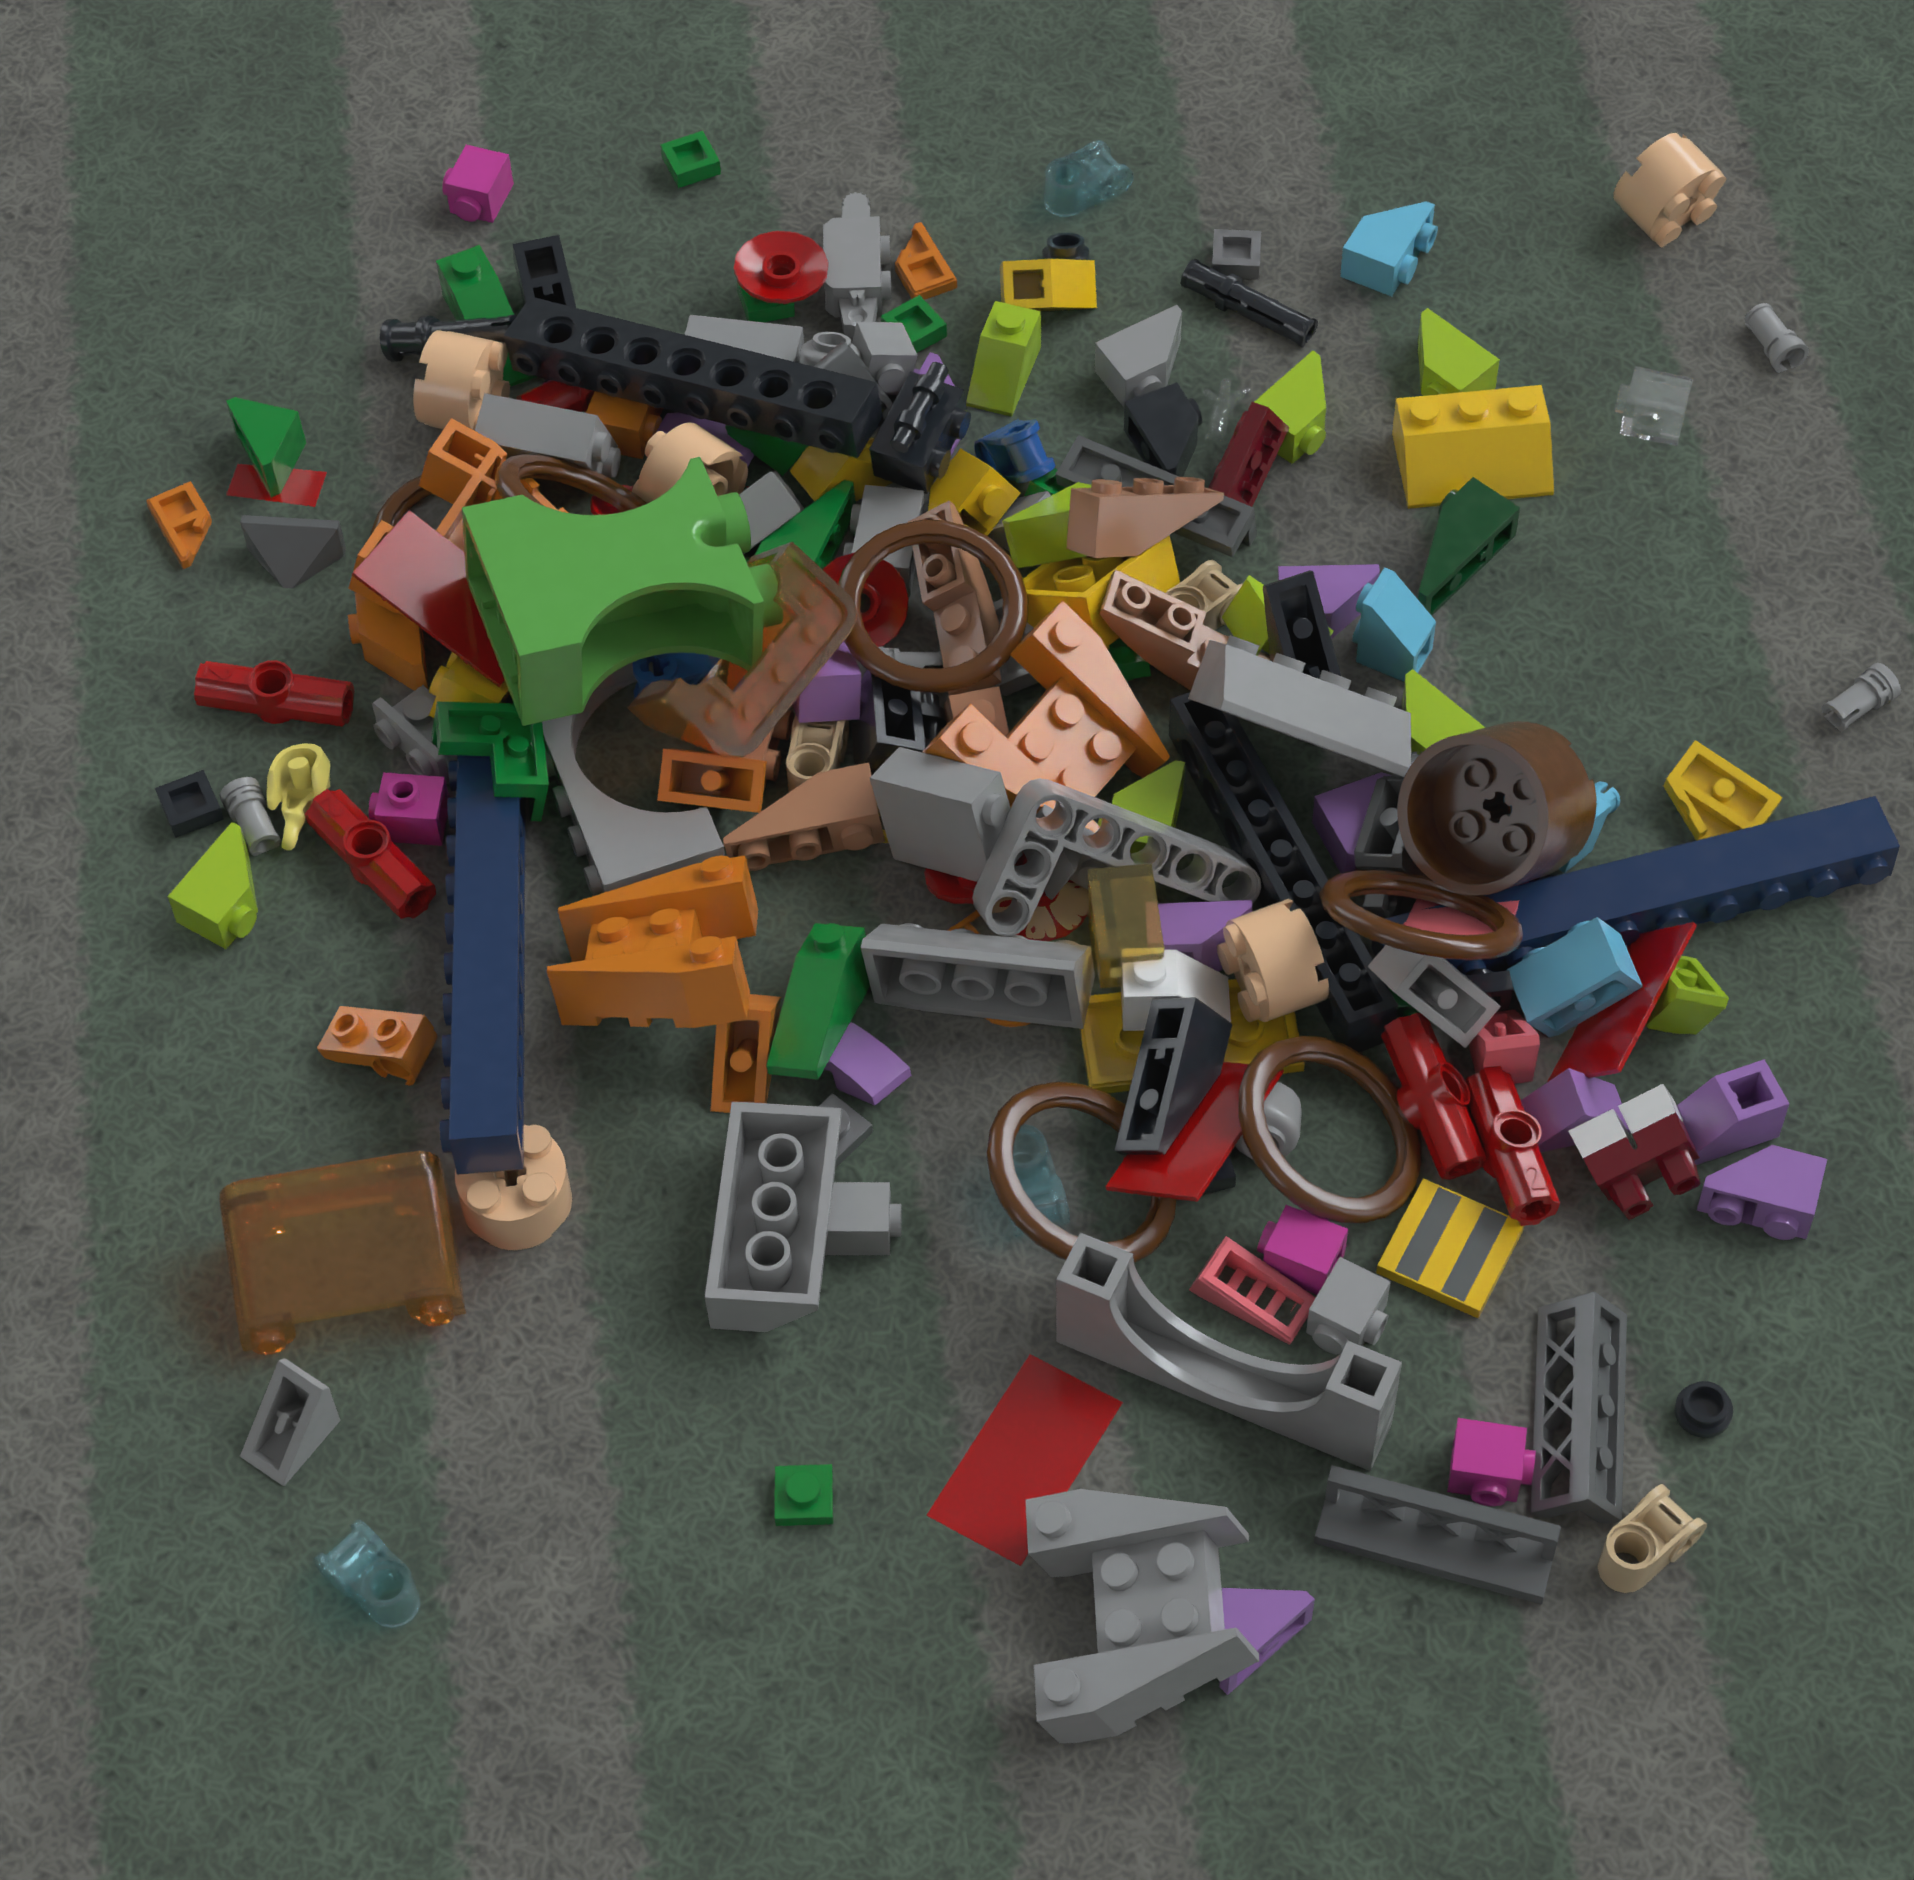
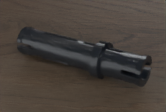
(1232, 294)

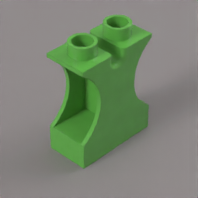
(596, 592)

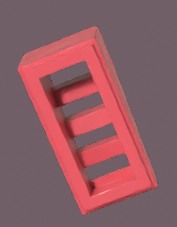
(1227, 1298)

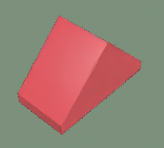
(1507, 1043)

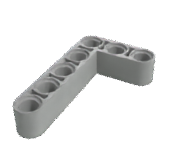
(1109, 844)

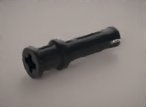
(409, 338)

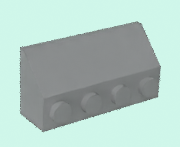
(1304, 706)
(979, 974)
(772, 1215)

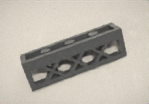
(1218, 528)
(1593, 1402)
(1491, 1552)

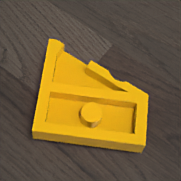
(1717, 795)

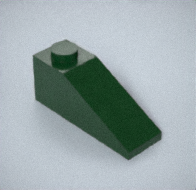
(1468, 535)

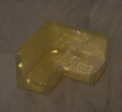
(1123, 919)

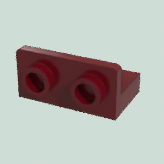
(1249, 454)

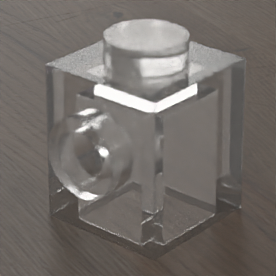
(1654, 405)

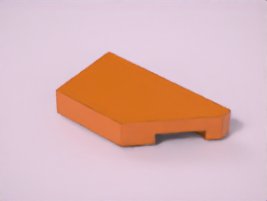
(923, 267)
(182, 520)

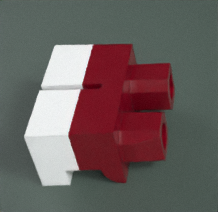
(1661, 1151)

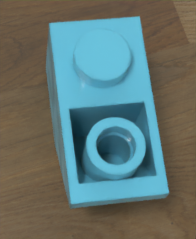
(1387, 245)
(1393, 627)

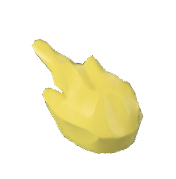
(294, 780)

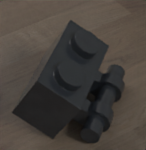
(920, 430)
(893, 719)

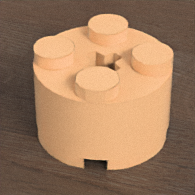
(1670, 188)
(457, 378)
(671, 453)
(1273, 961)
(519, 1205)

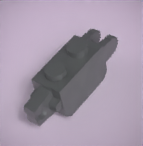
(1381, 843)

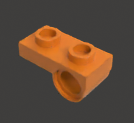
(380, 1039)

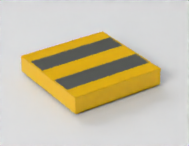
(1450, 1248)

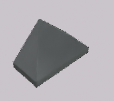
(293, 546)

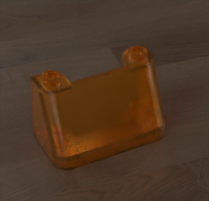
(740, 707)
(341, 1246)

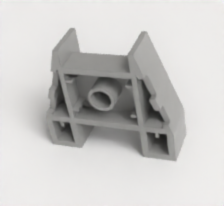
(1153, 1606)

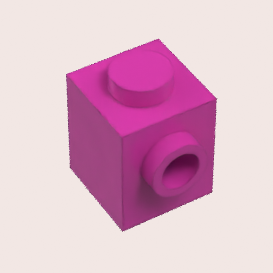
(478, 184)
(411, 808)
(1303, 1247)
(1489, 1461)

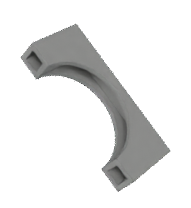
(618, 839)
(1329, 1405)

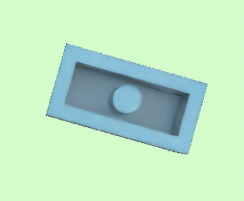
(1574, 977)

